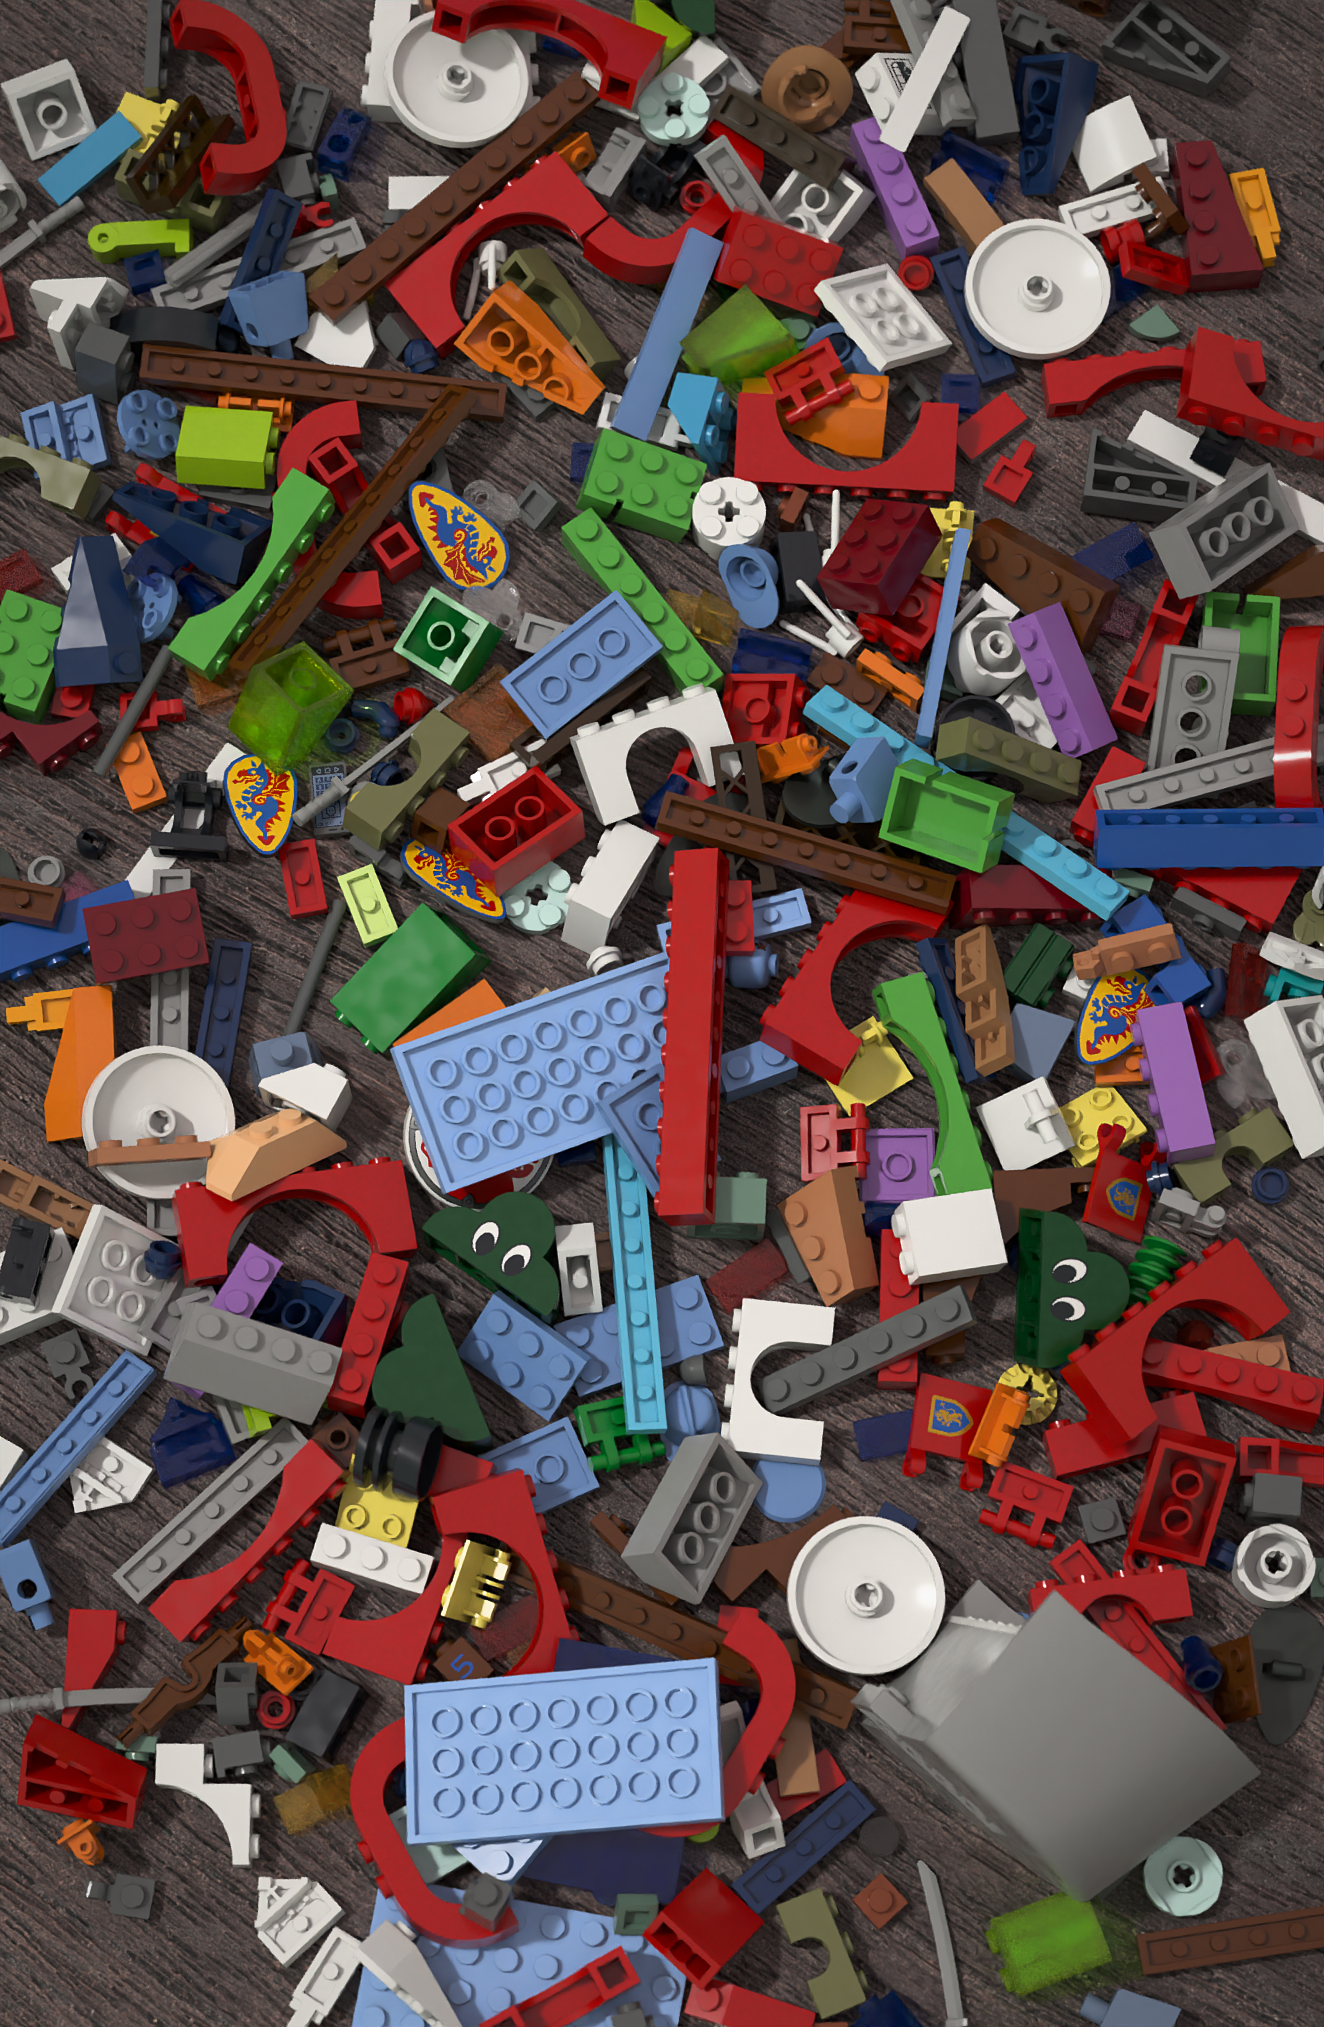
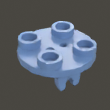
(136, 423)
(153, 607)

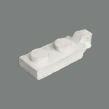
(498, 774)
(324, 1979)

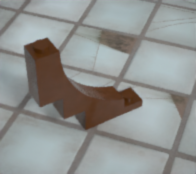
(1011, 1189)
(742, 1564)

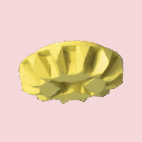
(1041, 1383)

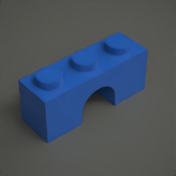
(1176, 979)

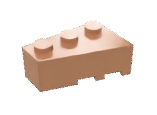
(832, 1236)

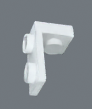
(981, 601)

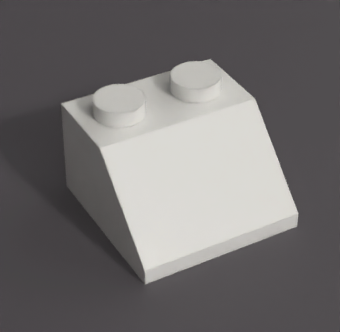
(49, 109)
(311, 1090)

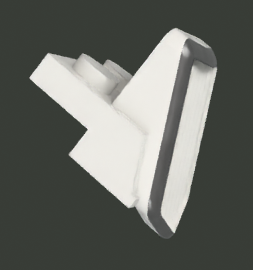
(73, 303)

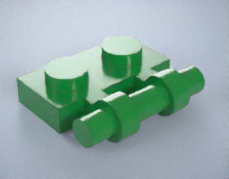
(604, 1423)

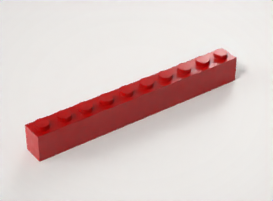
(693, 1038)

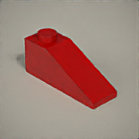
(90, 1654)
(738, 2007)

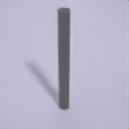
(133, 713)
(315, 967)

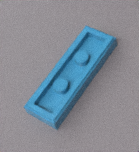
(90, 159)

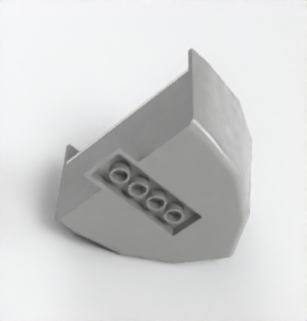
(1053, 1740)

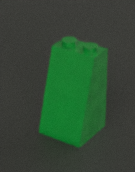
(409, 978)

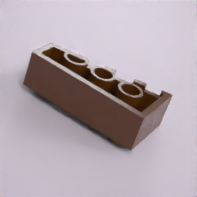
(1042, 577)

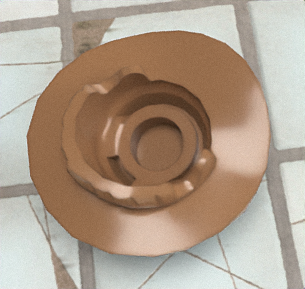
(808, 87)

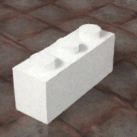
(372, 1561)

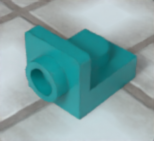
(1292, 983)

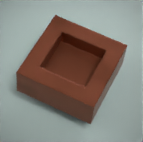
(792, 510)
(879, 1901)

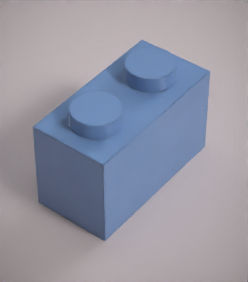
(754, 1070)

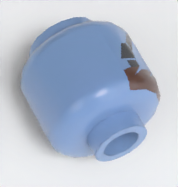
(754, 970)

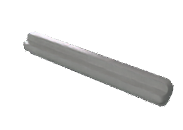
(212, 248)

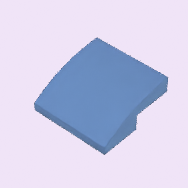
(70, 429)

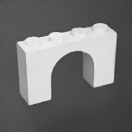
(604, 748)
(762, 1330)

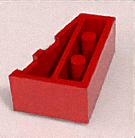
(78, 1777)

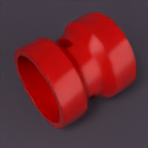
(1113, 238)

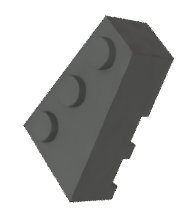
(1133, 484)

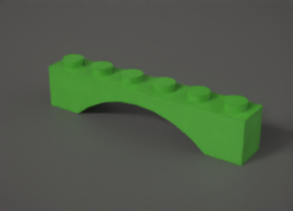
(614, 569)
(210, 637)
(910, 1015)

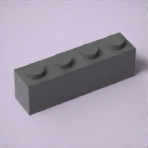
(986, 74)

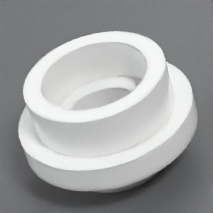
(604, 960)

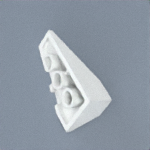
(403, 1969)

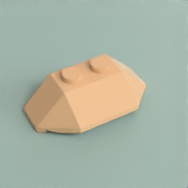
(267, 1152)

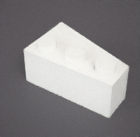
(388, 20)
(607, 885)

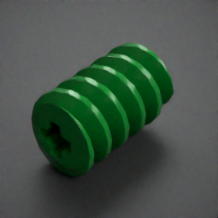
(1152, 1267)

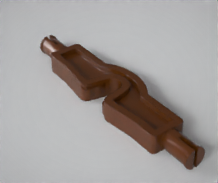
(171, 1696)

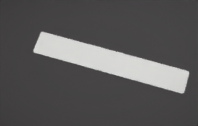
(924, 79)
(142, 875)

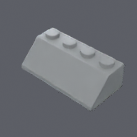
(252, 1363)
(692, 1518)

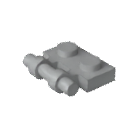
(1183, 1213)

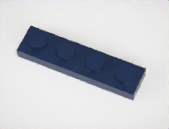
(264, 248)
(986, 359)
(940, 967)
(224, 1005)
(803, 1847)

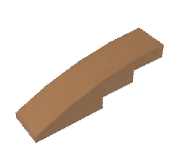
(963, 204)
(986, 1000)
(42, 1201)
(796, 1759)

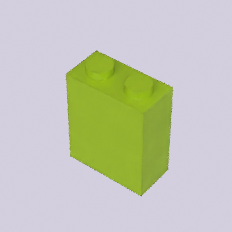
(226, 447)

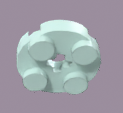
(678, 91)
(547, 914)
(1178, 1899)

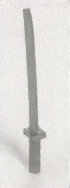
(38, 231)
(339, 789)
(59, 1699)
(943, 1947)

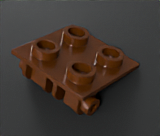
(1238, 1692)

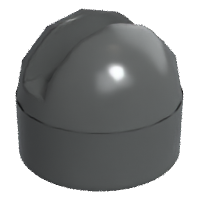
(694, 1370)

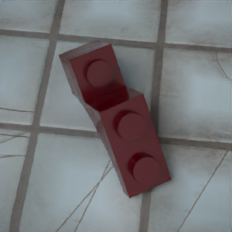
(52, 744)

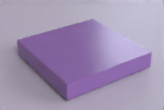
(898, 1165)

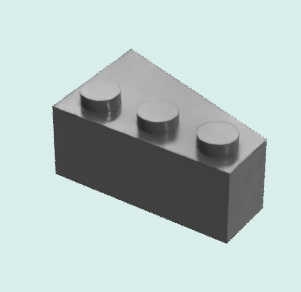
(1167, 49)

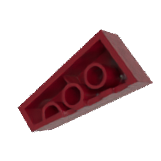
(1217, 244)
(1013, 898)

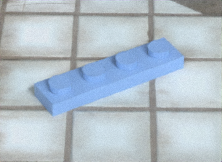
(771, 916)

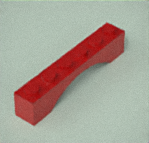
(1076, 385)
(1272, 1393)
(1279, 1458)
(306, 1484)

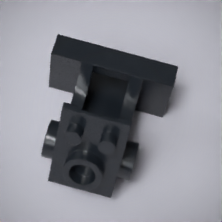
(655, 186)
(197, 792)

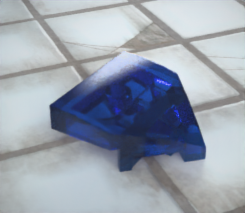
(188, 1444)

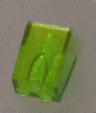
(737, 340)
(288, 707)
(1047, 1943)

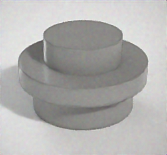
(47, 871)

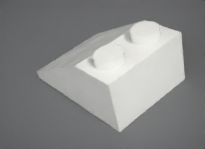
(821, 210)

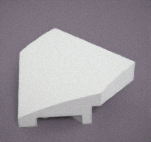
(346, 343)
(1293, 956)
(108, 1477)
(293, 1915)

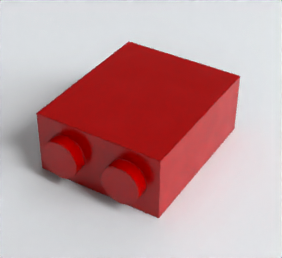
(703, 1928)

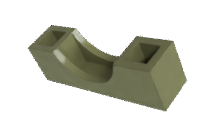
(545, 285)
(64, 483)
(982, 747)
(380, 810)

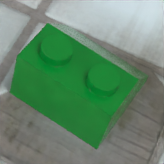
(448, 640)

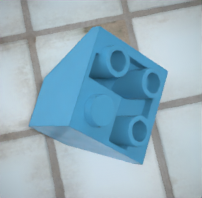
(705, 416)

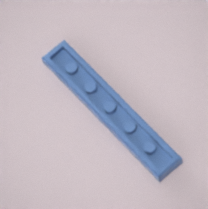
(668, 327)
(942, 638)
(71, 1443)

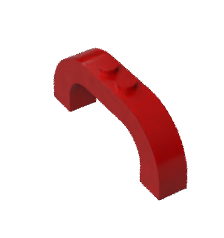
(230, 40)
(651, 260)
(356, 593)
(1298, 717)
(771, 1662)
(398, 1874)

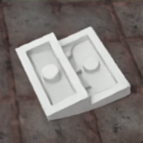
(1112, 145)

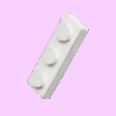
(1107, 210)

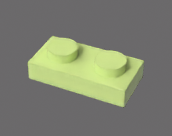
(368, 905)

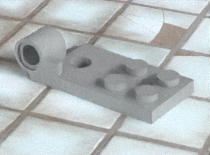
(1215, 661)

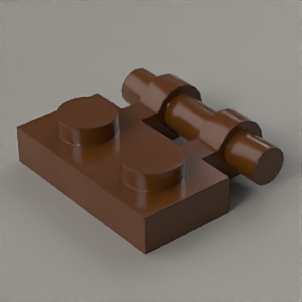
(872, 34)
(370, 665)

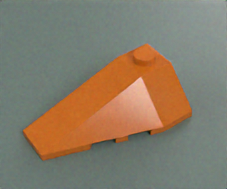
(522, 343)
(851, 428)
(83, 1052)

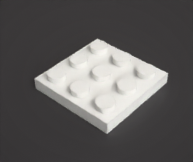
(882, 317)
(108, 1280)

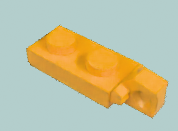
(1258, 211)
(42, 1011)

